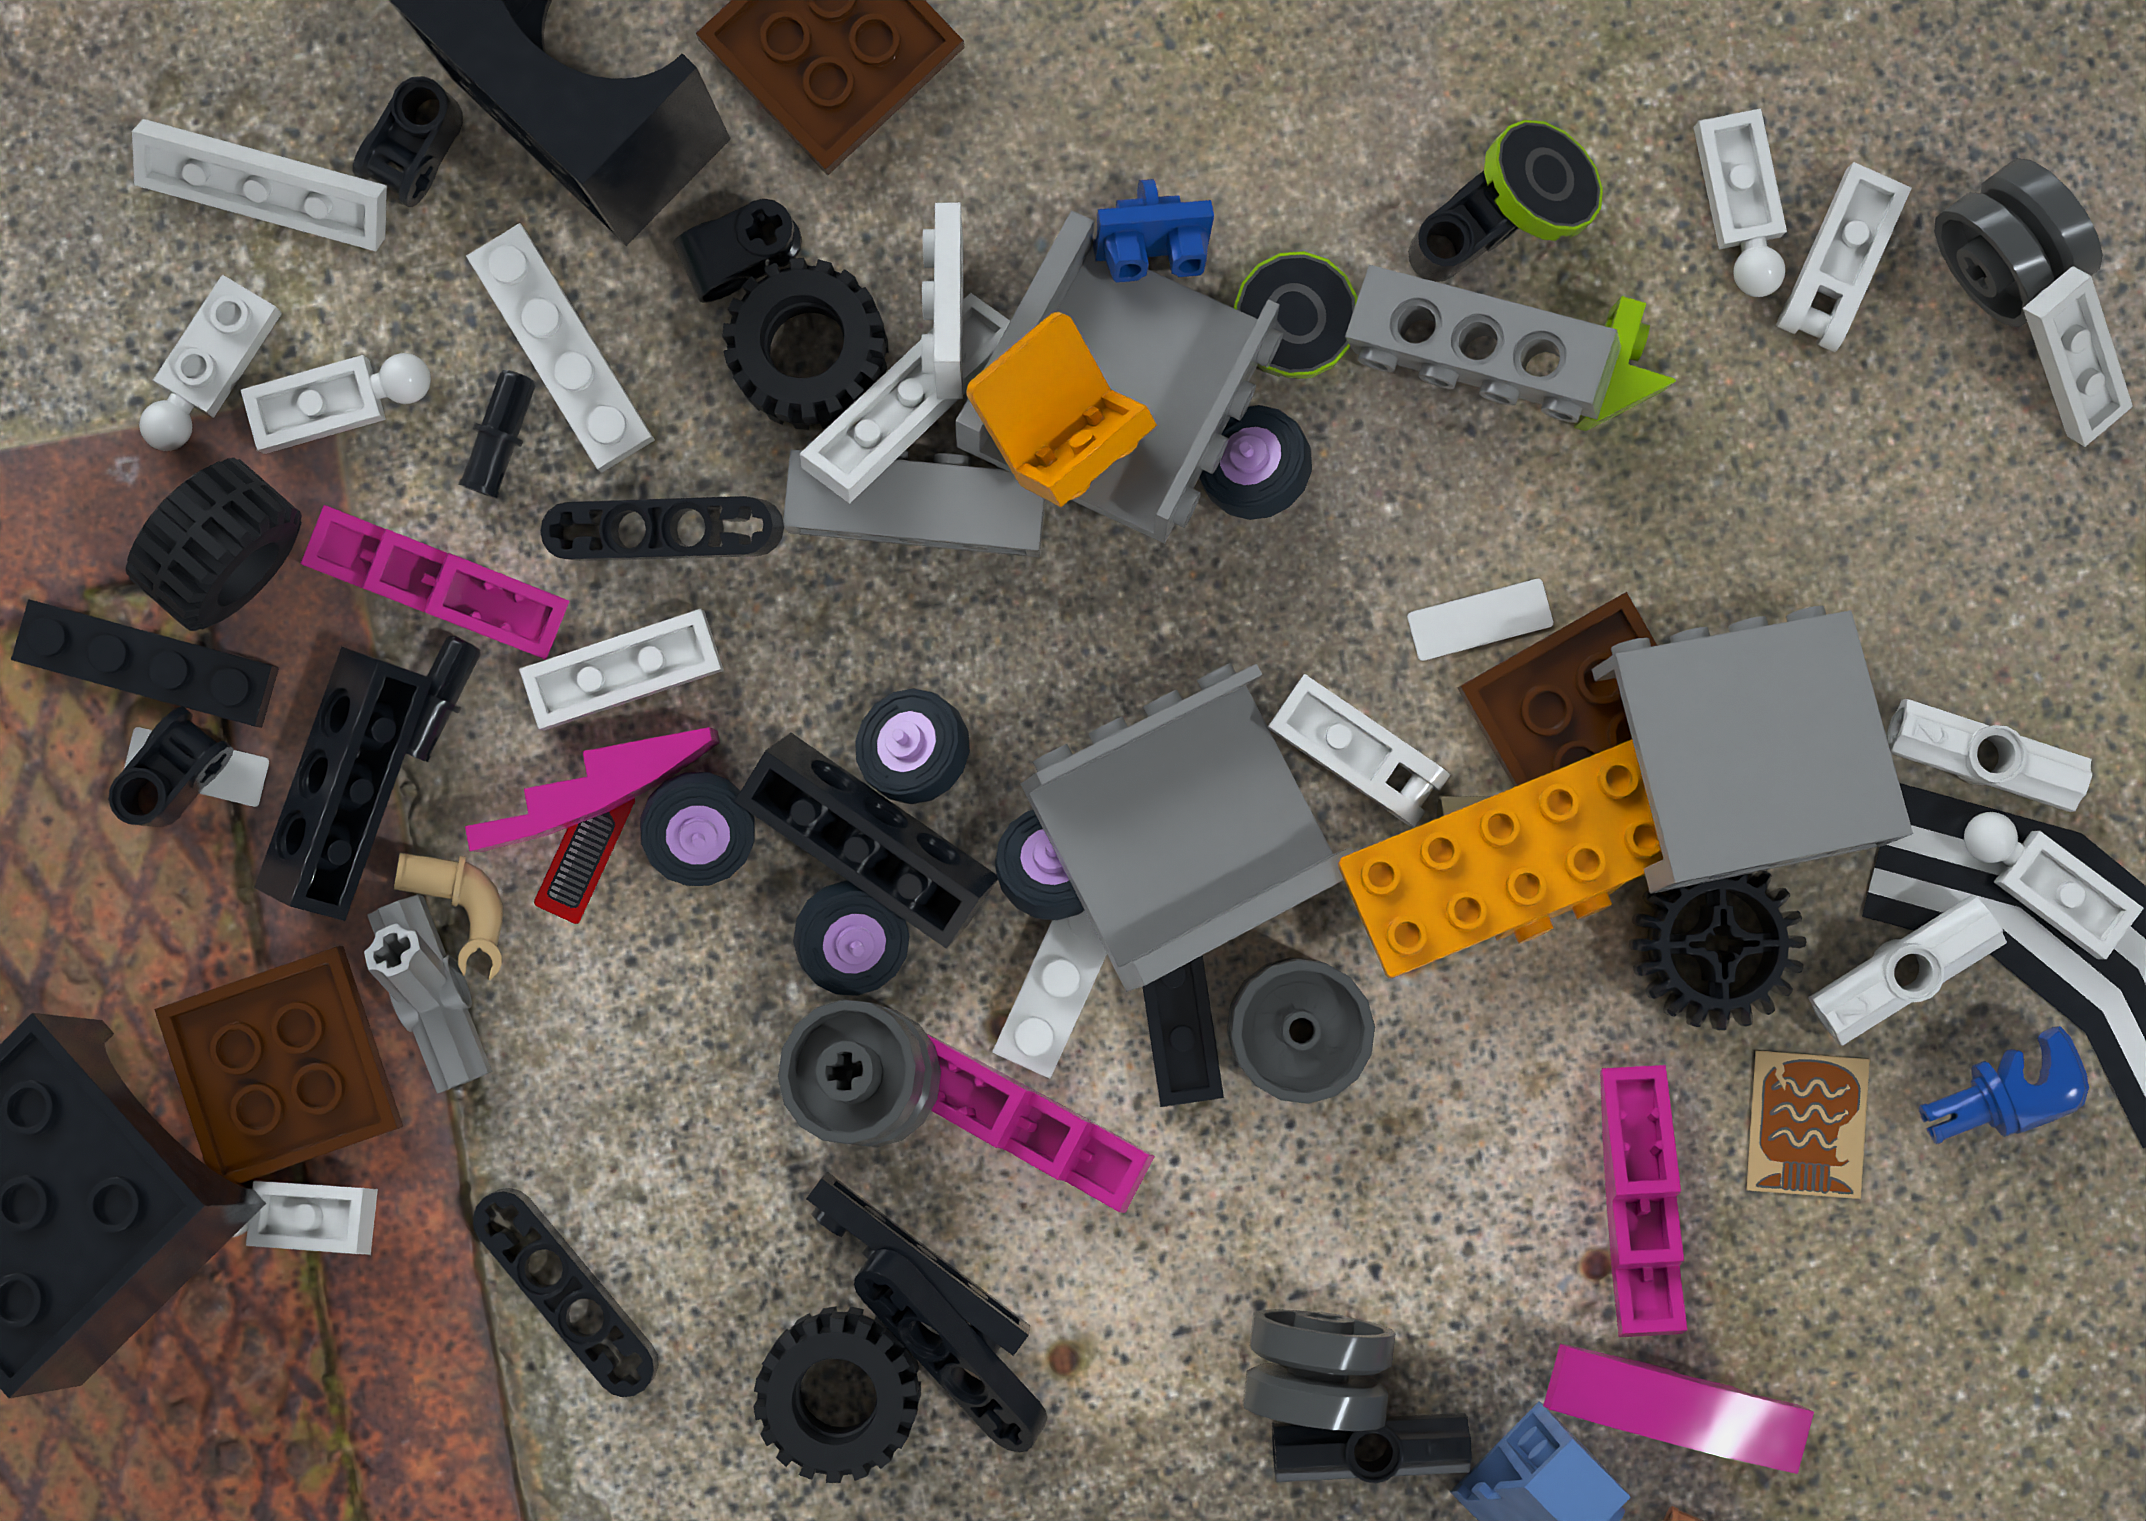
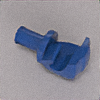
(2008, 1099)

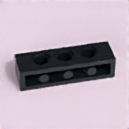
(342, 784)
(866, 839)

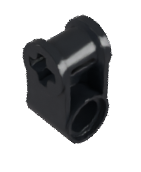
(409, 145)
(1470, 222)
(731, 249)
(177, 761)

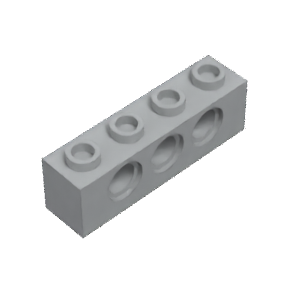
(1395, 300)

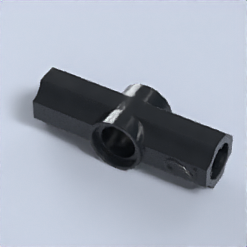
(1413, 1448)

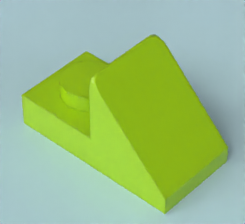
(1628, 383)

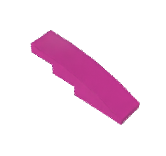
(434, 582)
(612, 779)
(1038, 1129)
(1642, 1201)
(1678, 1408)

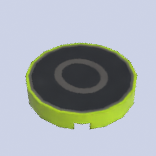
(1543, 180)
(1312, 311)

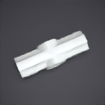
(2022, 767)
(1942, 949)

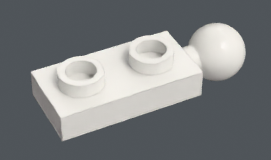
(1743, 196)
(207, 361)
(330, 399)
(2053, 884)
(313, 1218)

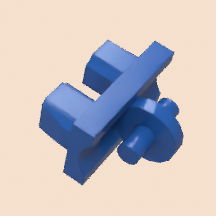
(1151, 229)

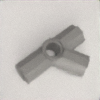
(426, 991)

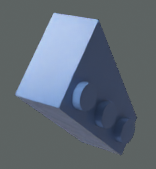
(1541, 1476)

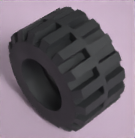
(793, 293)
(213, 544)
(819, 1445)

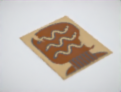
(1808, 1124)

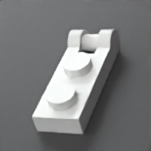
(1844, 254)
(1356, 749)

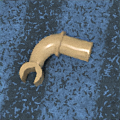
(466, 887)

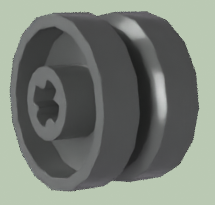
(2016, 239)
(1329, 1002)
(823, 1066)
(1318, 1370)

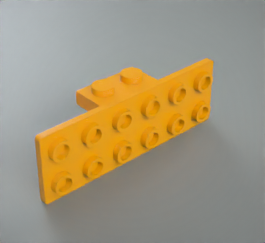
(1506, 862)

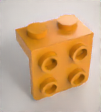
(1056, 412)

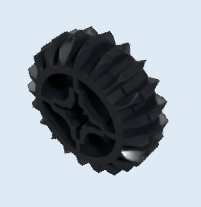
(1716, 913)

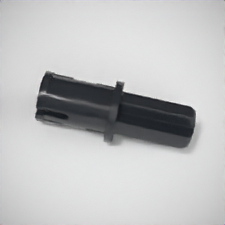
(498, 433)
(449, 677)

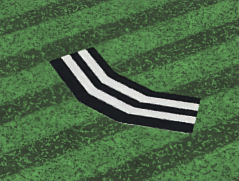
(2102, 997)

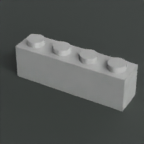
(922, 505)

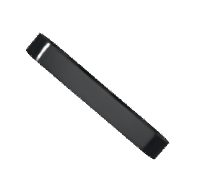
(661, 525)
(556, 1299)
(904, 1300)

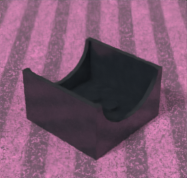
(607, 140)
(93, 1207)

